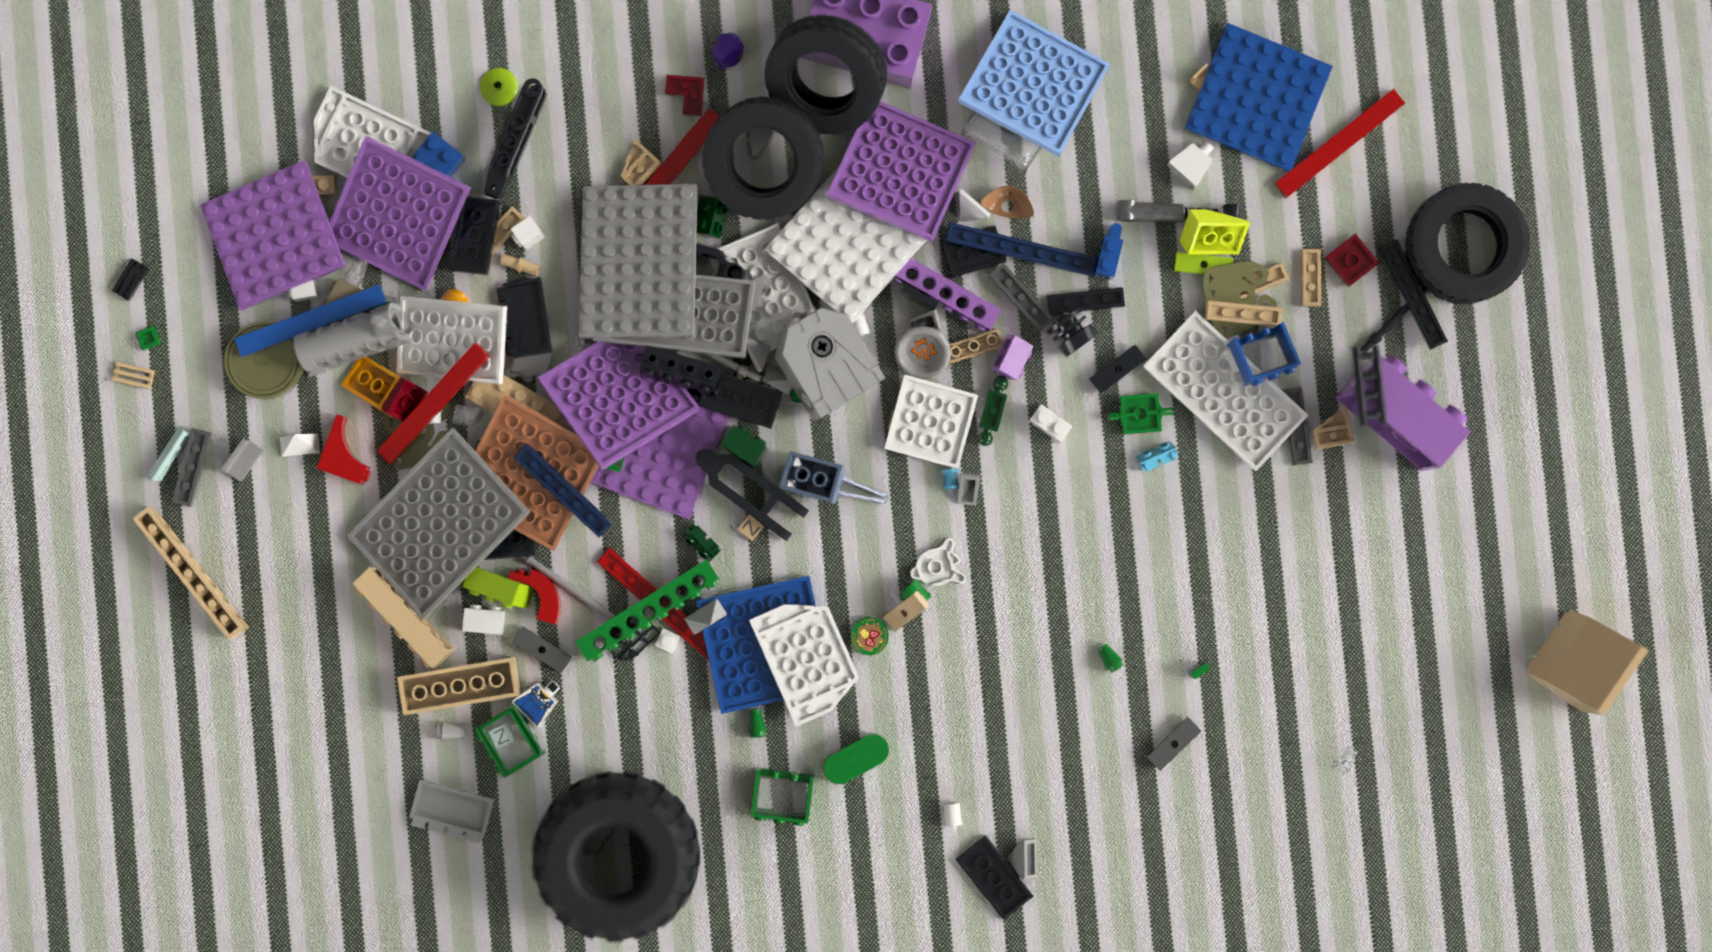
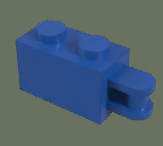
(1109, 253)

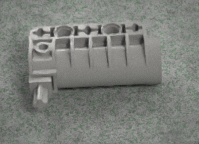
(351, 339)

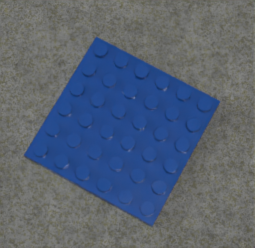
(1258, 97)
(734, 652)

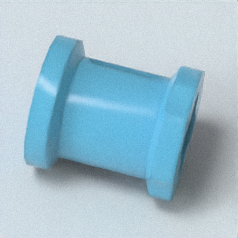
(950, 479)

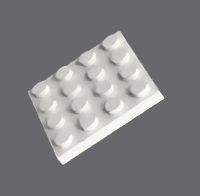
(931, 421)

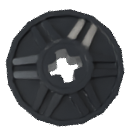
(1072, 332)

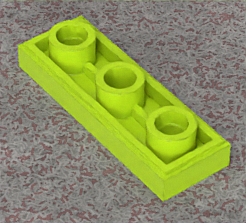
(1191, 262)

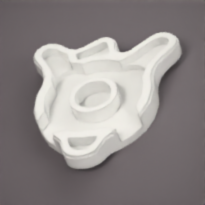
(938, 566)

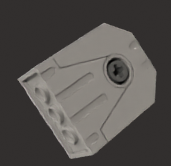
(835, 371)

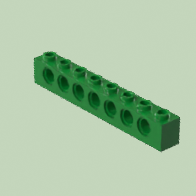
(586, 643)

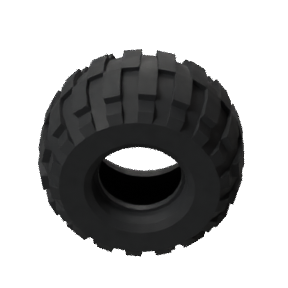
(626, 803)

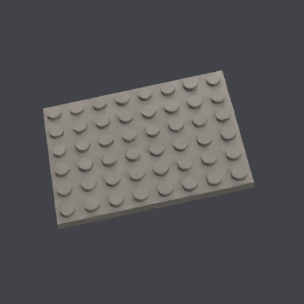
(638, 261)
(438, 523)

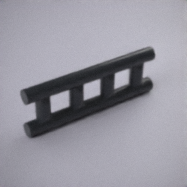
(1360, 376)

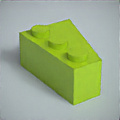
(498, 588)

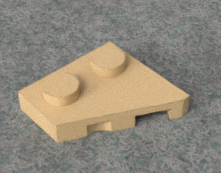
(639, 164)
(1334, 431)

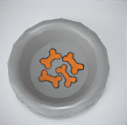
(922, 352)

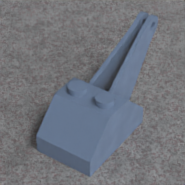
(819, 479)

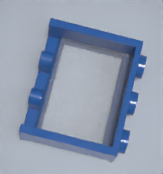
(1264, 355)

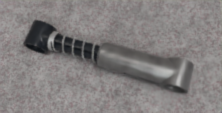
(1165, 212)

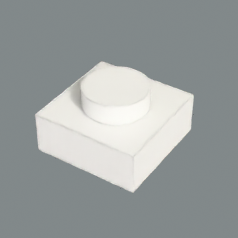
(667, 640)

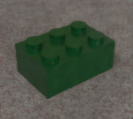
(744, 446)

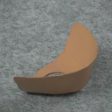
(1021, 205)

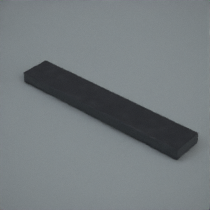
(1413, 294)

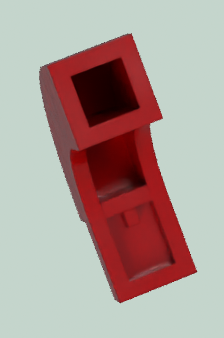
(549, 596)

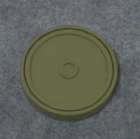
(266, 372)

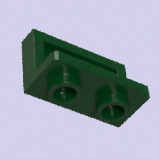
(710, 216)

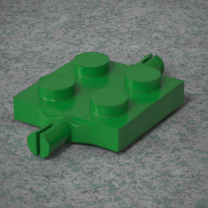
(1140, 413)

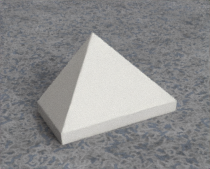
(970, 209)
(300, 444)

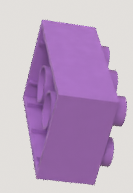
(893, 24)
(1414, 420)

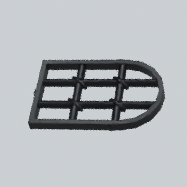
(630, 647)

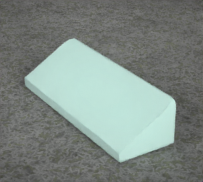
(169, 454)

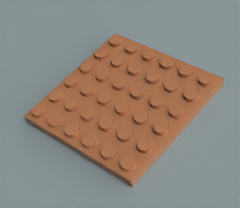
(506, 435)

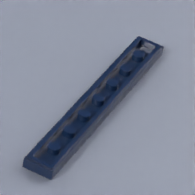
(1021, 249)

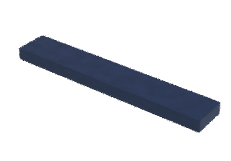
(563, 490)

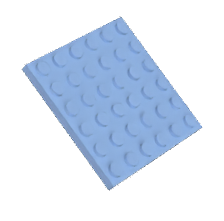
(1034, 83)

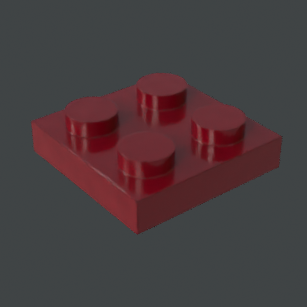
(1351, 260)
(404, 399)

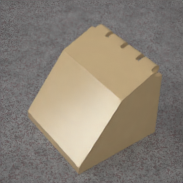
(1586, 663)

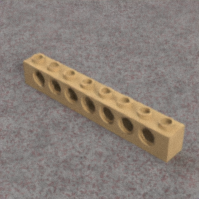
(190, 573)

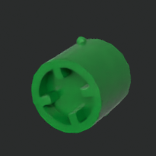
(912, 588)

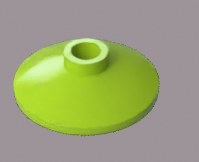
(505, 93)

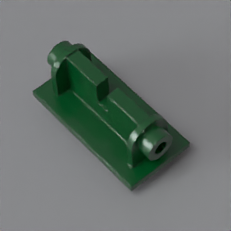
(694, 537)

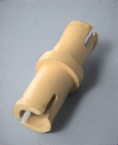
(520, 265)

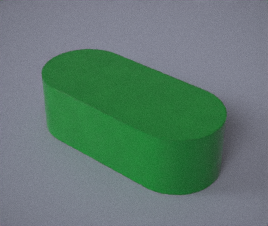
(856, 758)

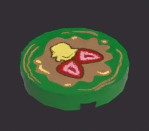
(869, 636)

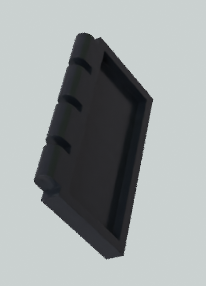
(526, 318)

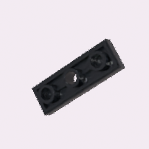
(1127, 362)

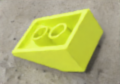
(1213, 233)

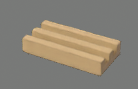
(117, 371)

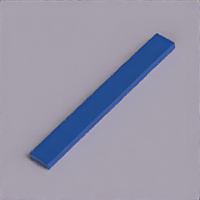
(310, 320)

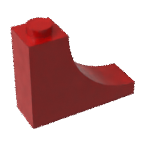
(338, 457)

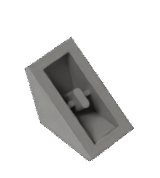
(928, 319)

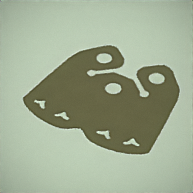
(1228, 287)
(419, 446)

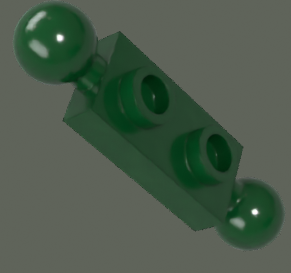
(993, 410)

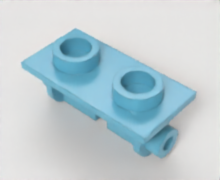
(1165, 452)

